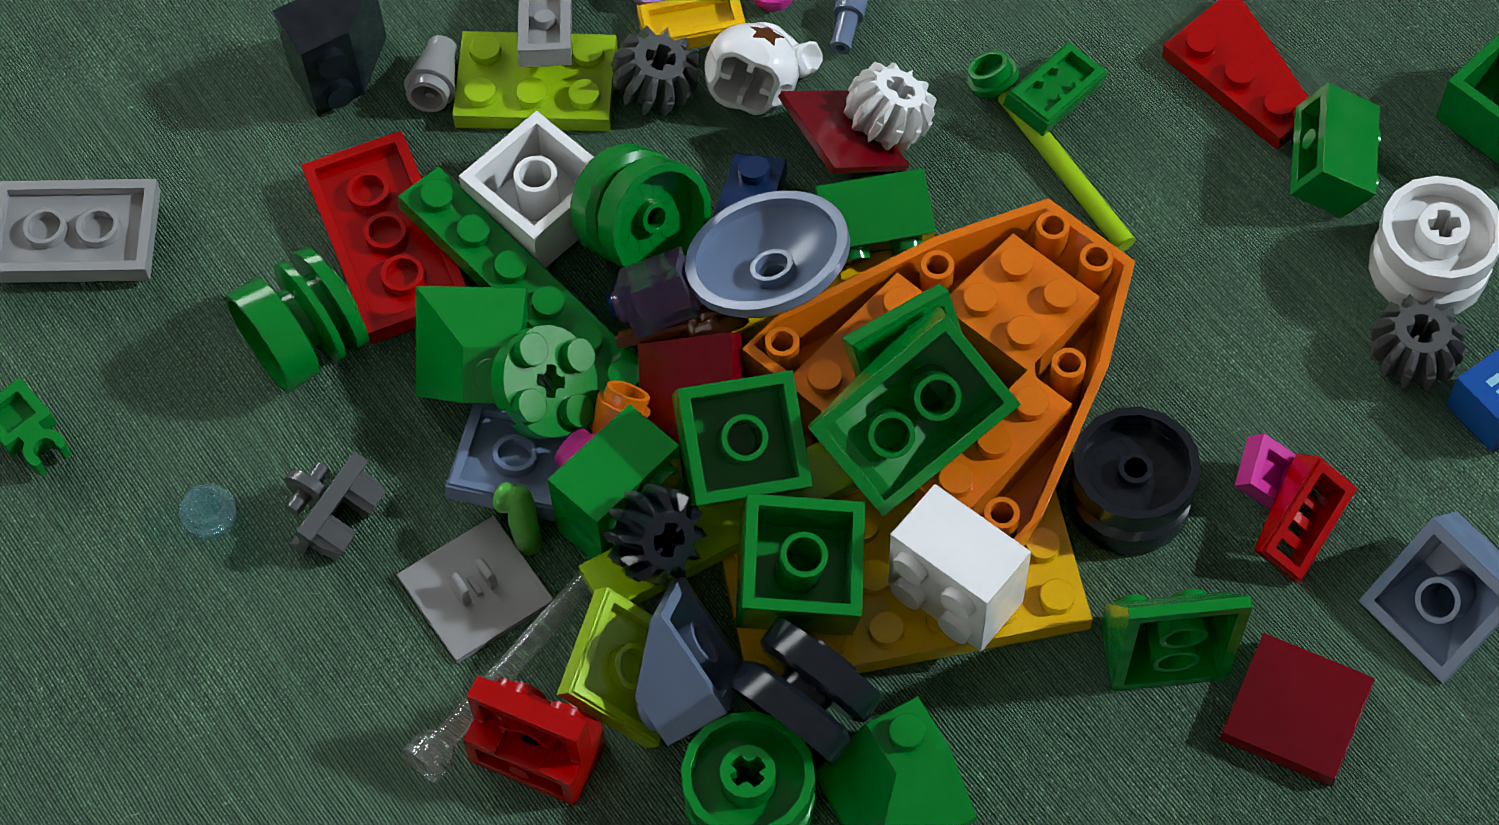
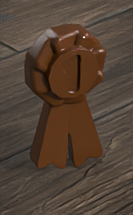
(706, 323)

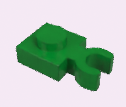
(27, 426)

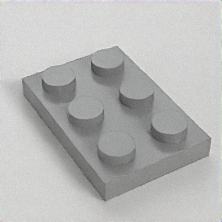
(77, 230)

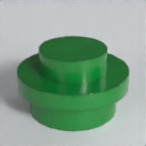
(992, 74)

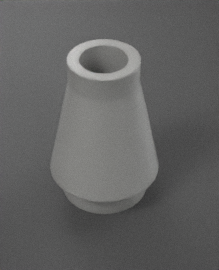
(432, 78)

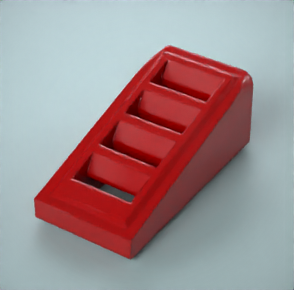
(1325, 510)

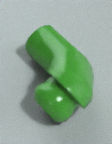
(522, 516)

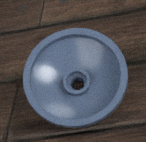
(767, 254)

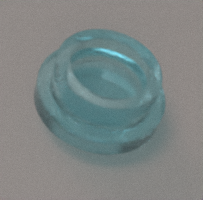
(207, 511)

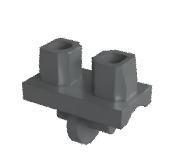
(321, 528)

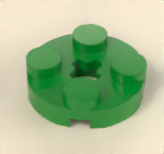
(573, 381)

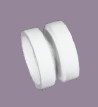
(1436, 241)

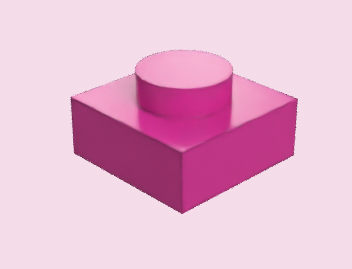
(1263, 468)

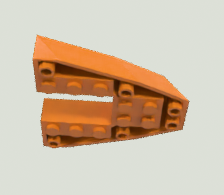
(1036, 304)

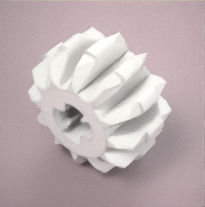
(890, 106)

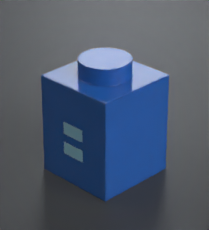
(1477, 400)

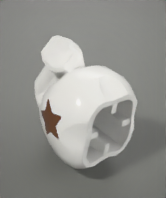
(755, 63)

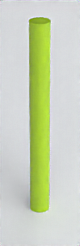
(1076, 183)

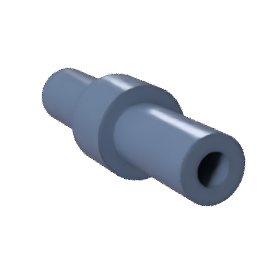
(848, 15)

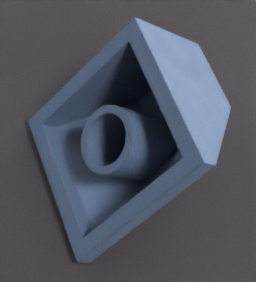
(1440, 594)
(684, 666)

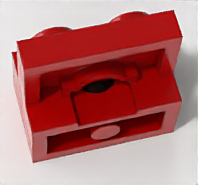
(566, 737)

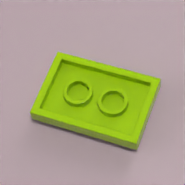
(502, 95)

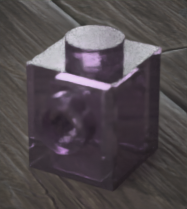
(655, 293)

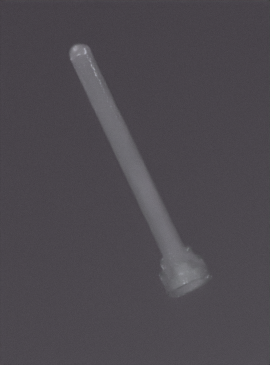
(432, 752)

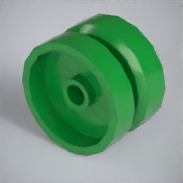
(637, 204)
(748, 773)

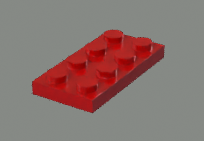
(372, 239)

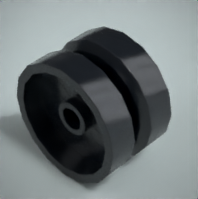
(1132, 480)
(810, 684)

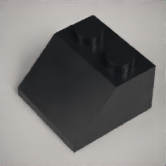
(331, 47)

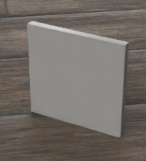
(475, 589)

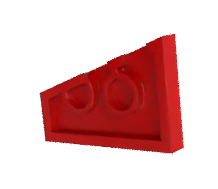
(1239, 68)

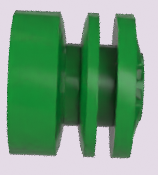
(305, 314)

